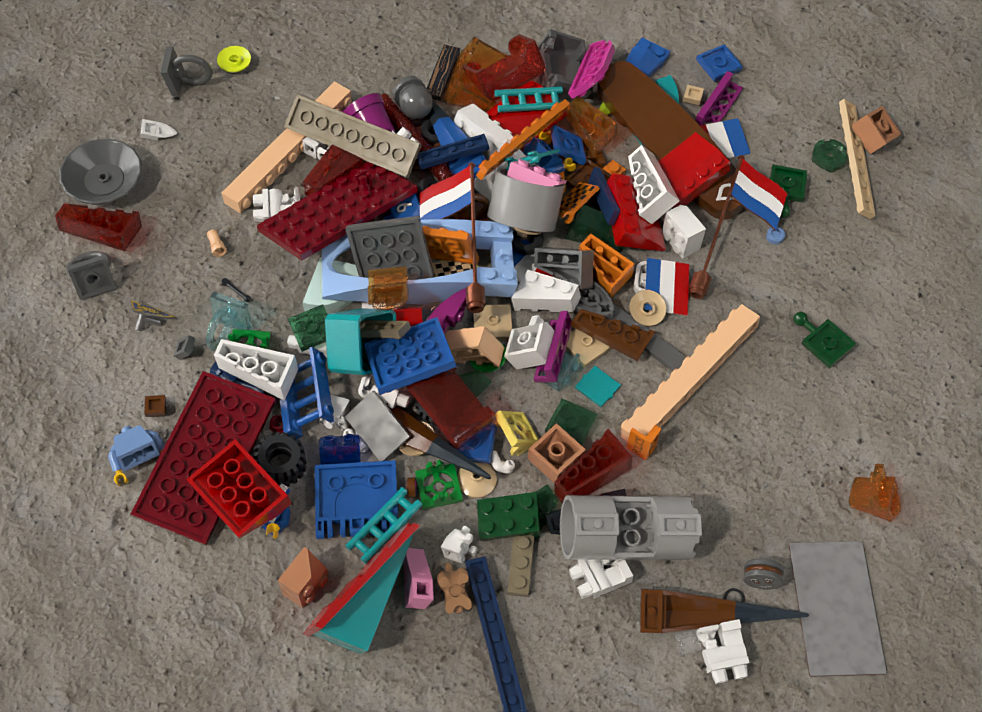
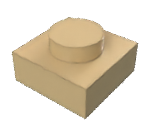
(693, 95)

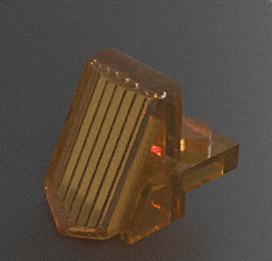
(388, 288)
(876, 494)

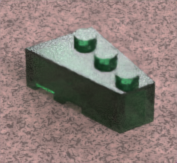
(593, 222)

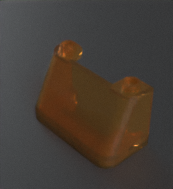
(460, 88)

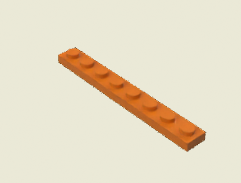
(519, 141)

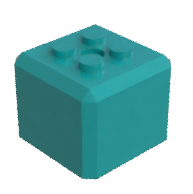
(343, 341)

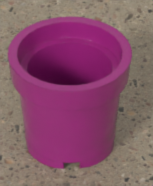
(371, 110)

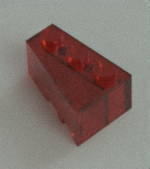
(332, 165)

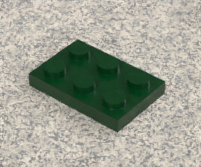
(508, 516)

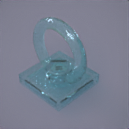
(227, 312)

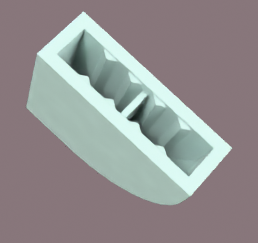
(314, 293)

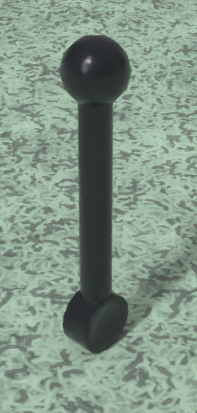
(225, 282)

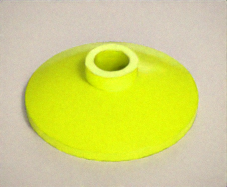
(234, 59)

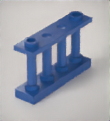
(291, 406)

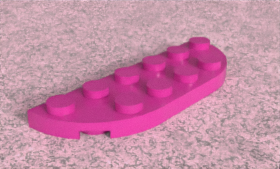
(592, 67)

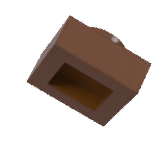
(155, 406)

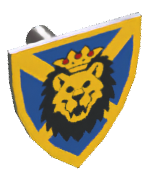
(148, 314)

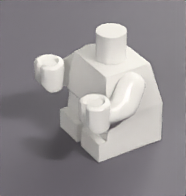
(341, 409)
(457, 545)

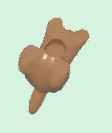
(453, 584)

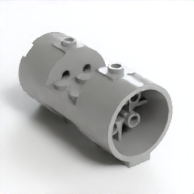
(629, 527)

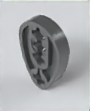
(601, 298)

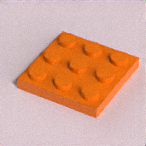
(449, 245)

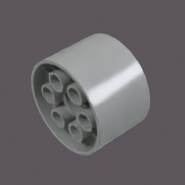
(524, 203)

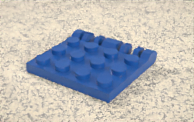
(352, 495)

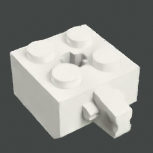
(683, 230)
(529, 344)

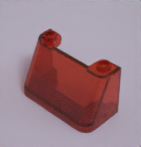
(510, 72)
(452, 407)

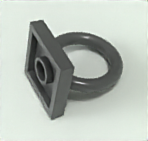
(173, 70)
(91, 275)

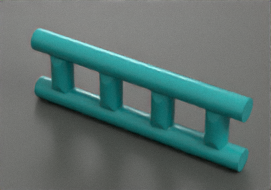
(522, 106)
(382, 537)

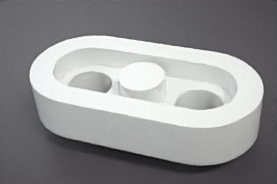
(640, 278)

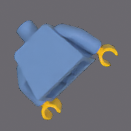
(133, 448)

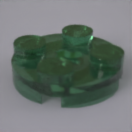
(826, 162)

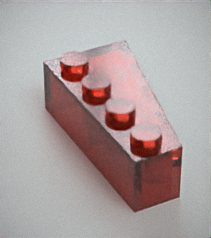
(99, 225)
(595, 468)

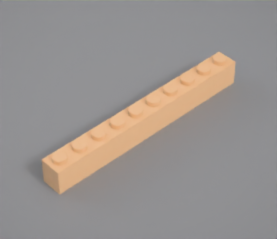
(277, 156)
(693, 372)

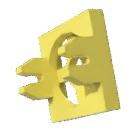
(519, 446)

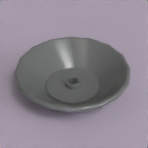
(100, 171)

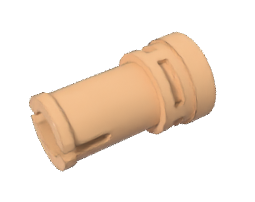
(217, 246)

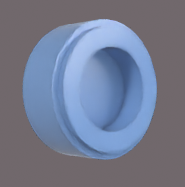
(775, 237)

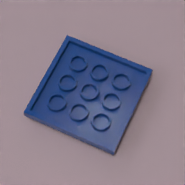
(410, 358)

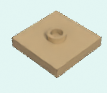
(496, 319)
(586, 346)

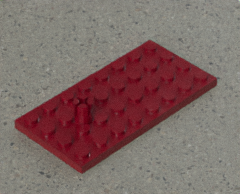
(325, 213)
(209, 422)

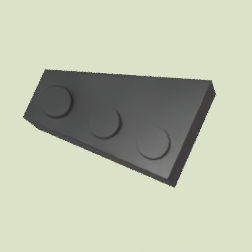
(568, 264)

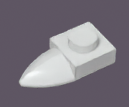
(155, 130)

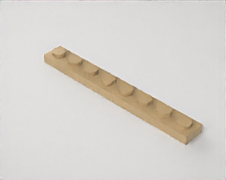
(857, 161)

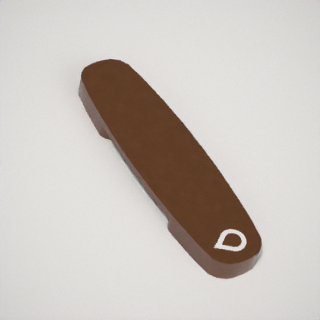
(660, 126)

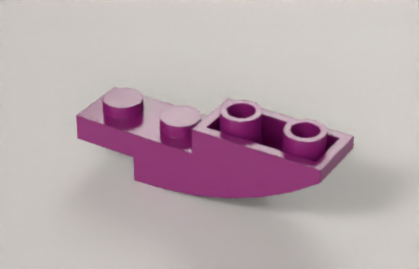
(450, 310)

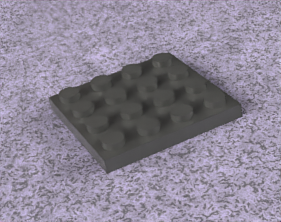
(391, 245)

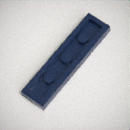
(452, 151)
(604, 196)

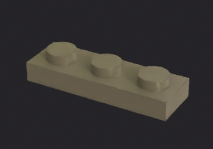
(383, 329)
(520, 566)

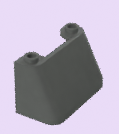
(562, 61)

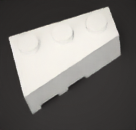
(545, 293)

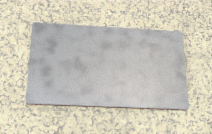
(842, 621)

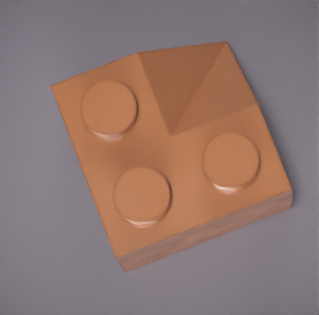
(876, 129)
(555, 452)
(303, 578)

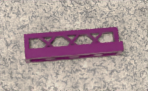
(714, 99)
(556, 350)

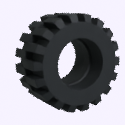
(279, 445)

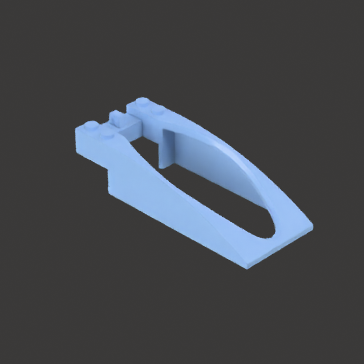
(497, 281)

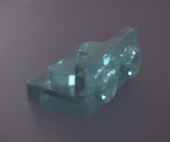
(569, 365)

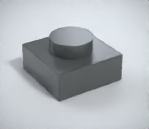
(184, 347)

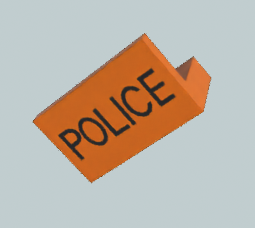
(642, 444)

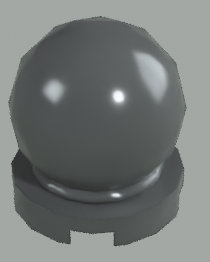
(413, 97)

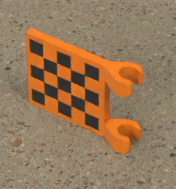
(576, 199)

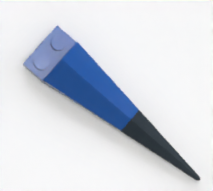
(449, 132)

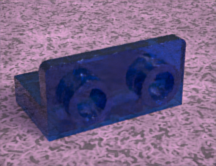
(339, 449)

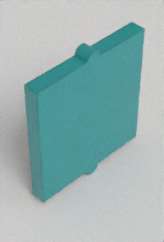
(597, 386)

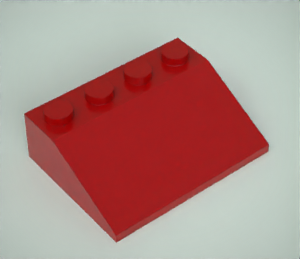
(519, 120)
(693, 167)
(631, 228)
(239, 490)

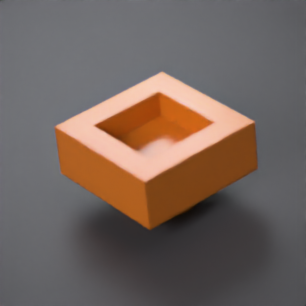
(614, 167)

